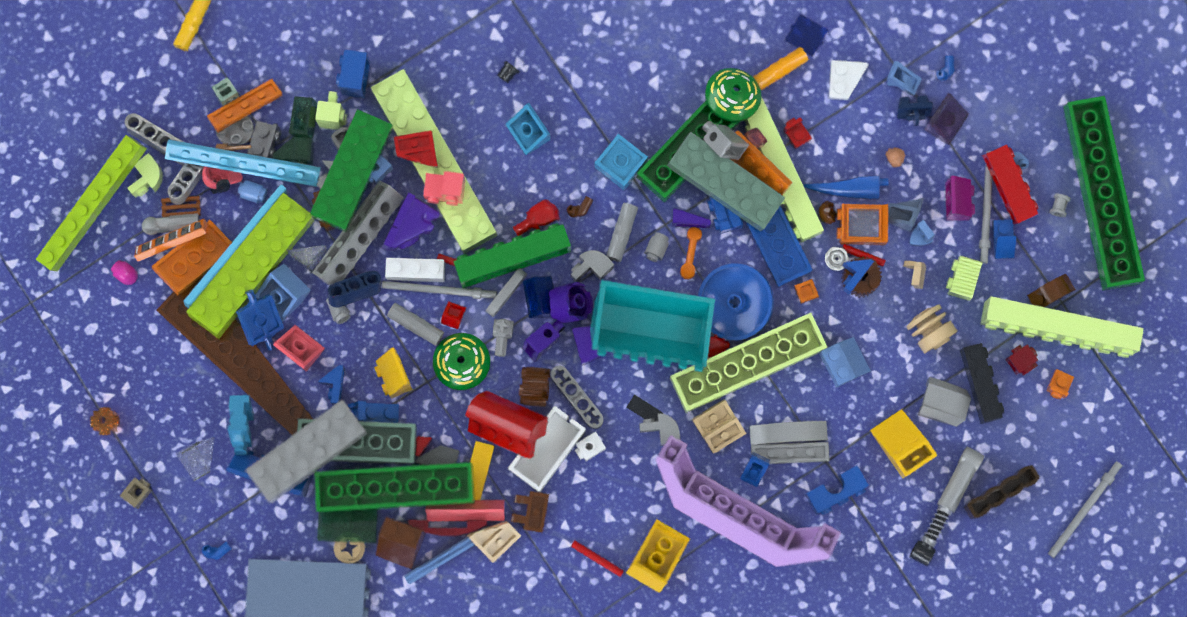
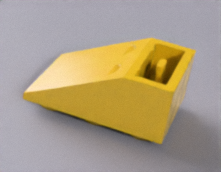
(903, 443)

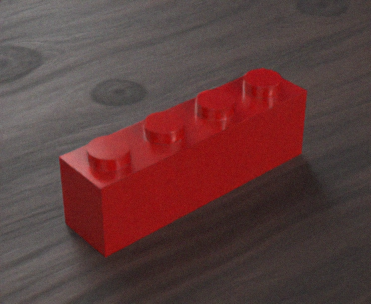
(1010, 184)

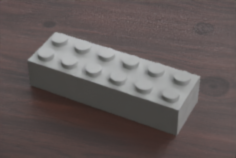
(306, 451)

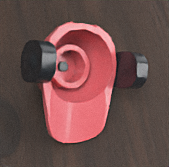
(219, 180)

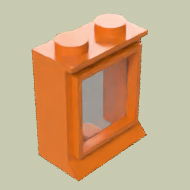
(862, 224)

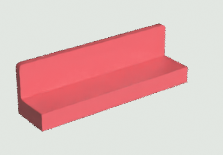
(480, 510)

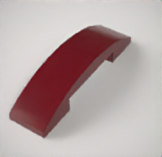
(472, 526)

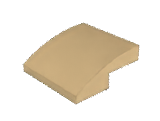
(718, 426)

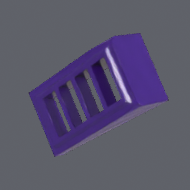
(685, 219)

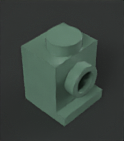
(225, 91)

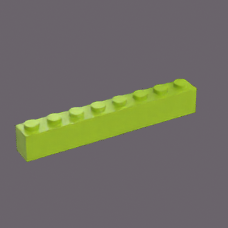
(91, 203)

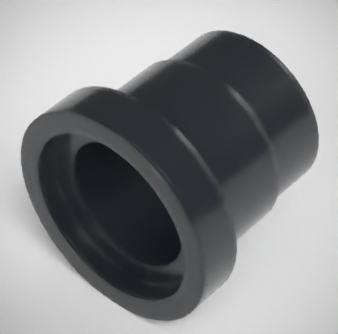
(507, 72)

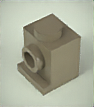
(129, 493)

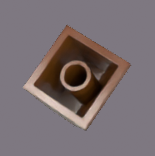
(399, 543)

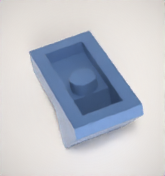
(903, 78)

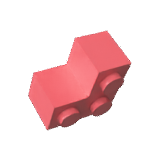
(444, 188)

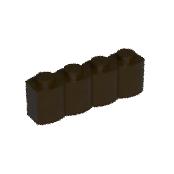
(998, 494)

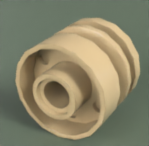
(933, 331)

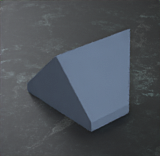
(904, 213)

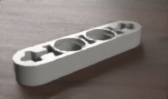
(575, 398)

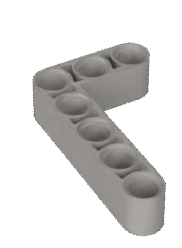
(155, 142)

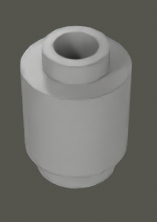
(657, 247)

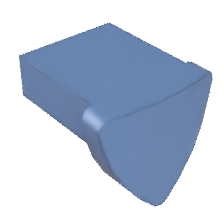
(921, 235)

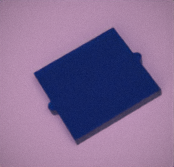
(806, 35)

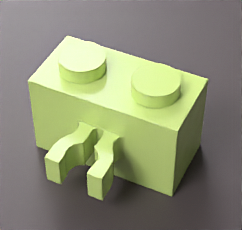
(330, 113)

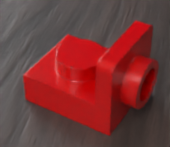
(796, 132)

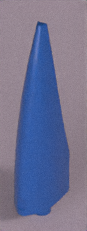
(859, 187)

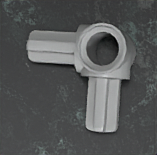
(502, 332)

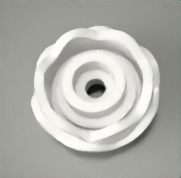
(835, 252)

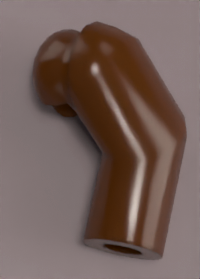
(580, 210)

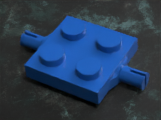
(260, 319)

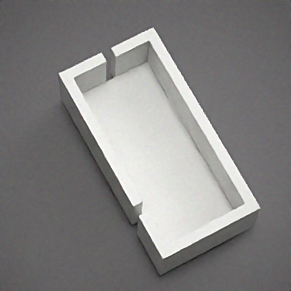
(549, 450)

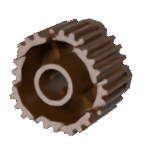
(870, 283)
(534, 386)

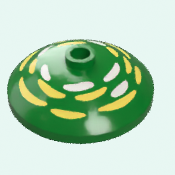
(727, 102)
(466, 374)

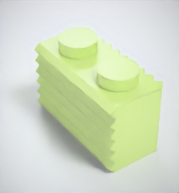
(964, 277)

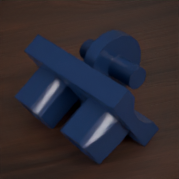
(914, 111)

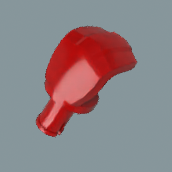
(538, 215)

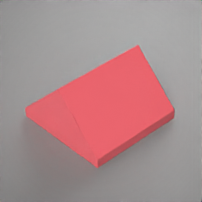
(299, 347)

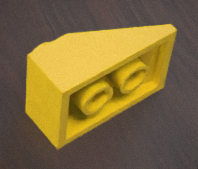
(393, 374)
(658, 556)

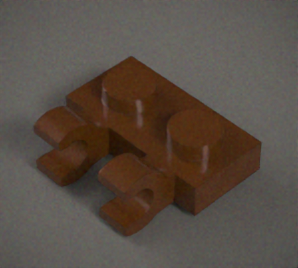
(535, 512)

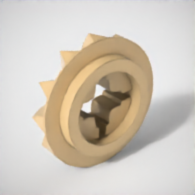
(344, 556)

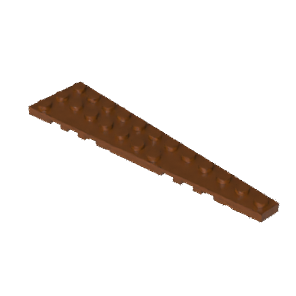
(239, 362)

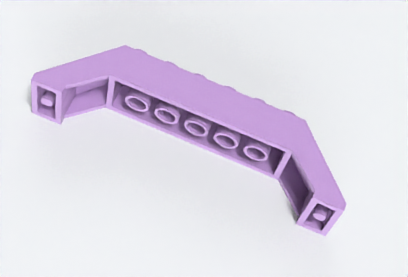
(738, 517)

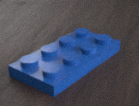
(781, 249)

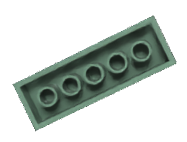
(725, 182)
(382, 444)

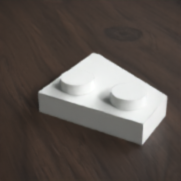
(844, 78)

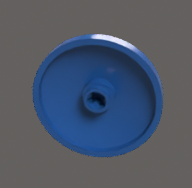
(741, 301)

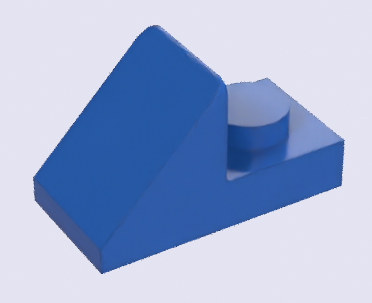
(1003, 239)
(858, 269)
(336, 379)
(755, 469)

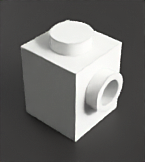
(589, 447)

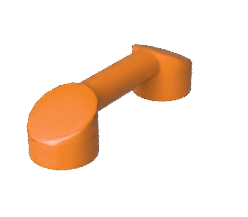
(687, 270)

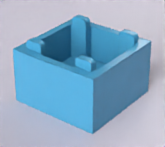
(621, 162)

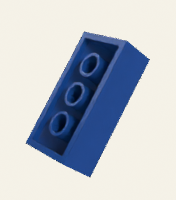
(242, 462)

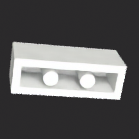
(415, 270)

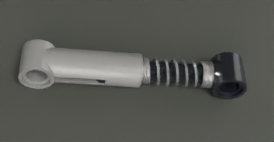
(967, 466)

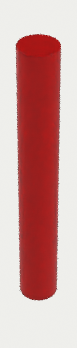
(597, 558)

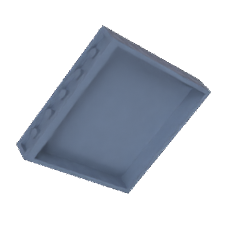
(306, 589)

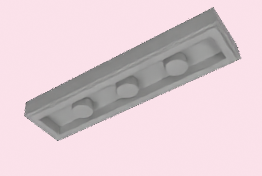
(793, 452)

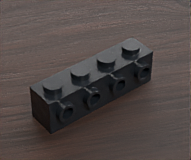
(981, 383)

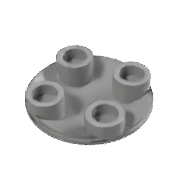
(237, 133)

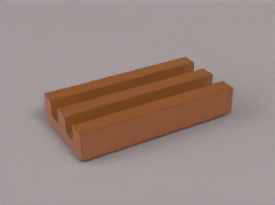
(185, 206)

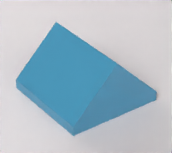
(528, 129)

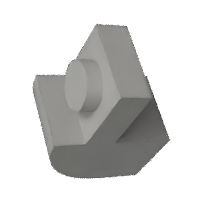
(593, 261)
(665, 425)

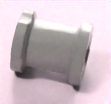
(1060, 205)

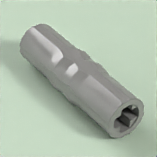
(622, 231)
(415, 324)

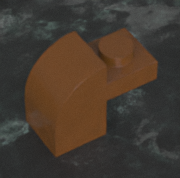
(1051, 291)

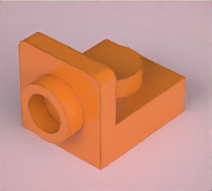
(1060, 384)

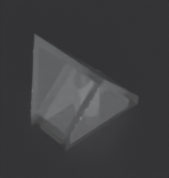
(309, 256)
(197, 458)

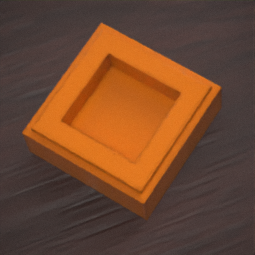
(806, 291)

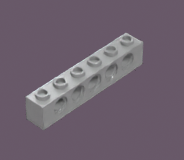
(360, 225)

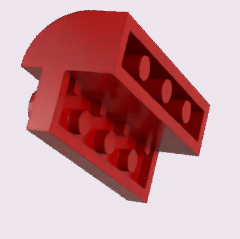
(506, 423)

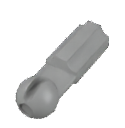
(167, 224)

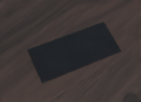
(643, 408)

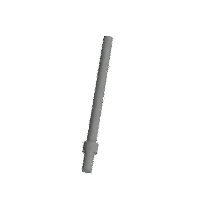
(985, 243)
(476, 293)
(1107, 479)

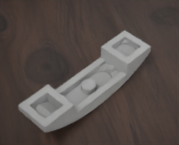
(788, 432)

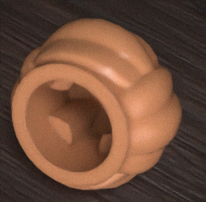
(895, 156)

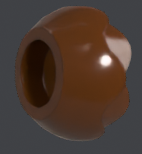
(827, 213)

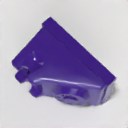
(410, 223)

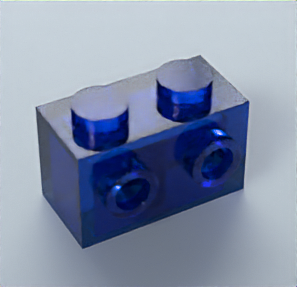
(537, 296)

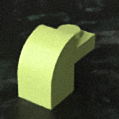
(151, 176)

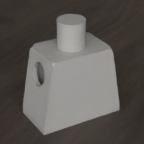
(724, 141)

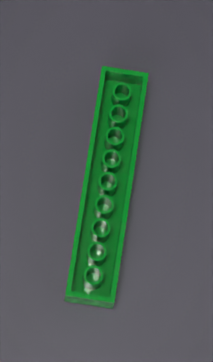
(1103, 193)

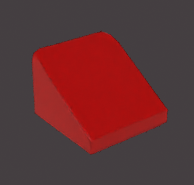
(453, 315)
(421, 445)

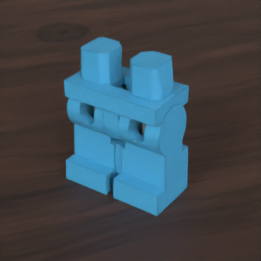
(239, 432)

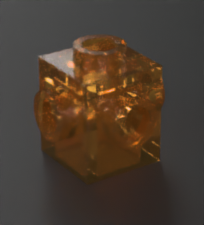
(109, 426)

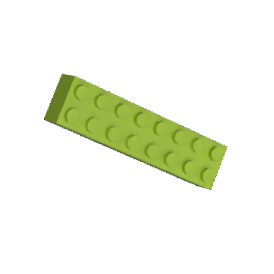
(250, 265)

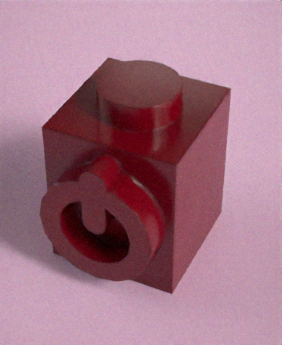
(1022, 359)

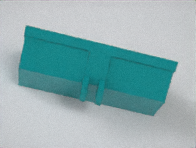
(652, 325)

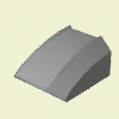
(944, 402)

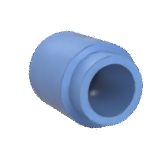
(252, 191)

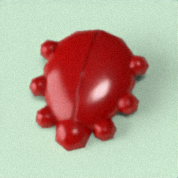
(717, 346)

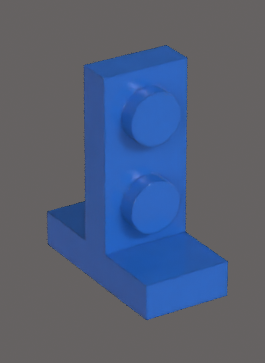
(375, 412)

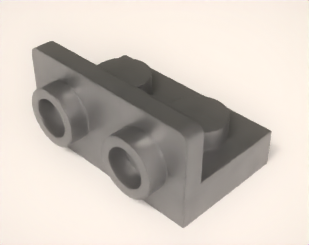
(264, 139)

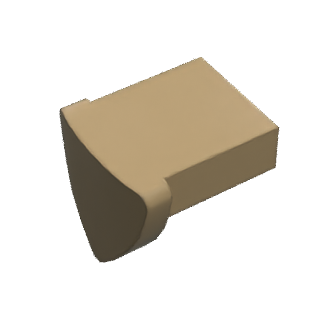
(918, 273)

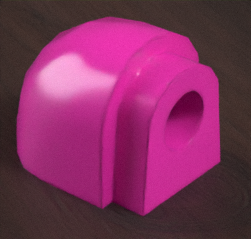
(124, 272)

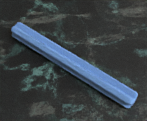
(439, 560)

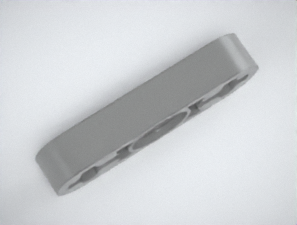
(506, 292)

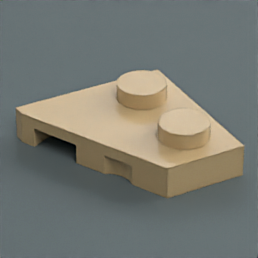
(494, 539)

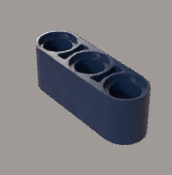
(361, 283)

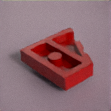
(417, 148)

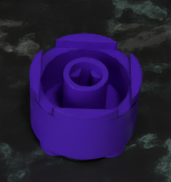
(570, 302)

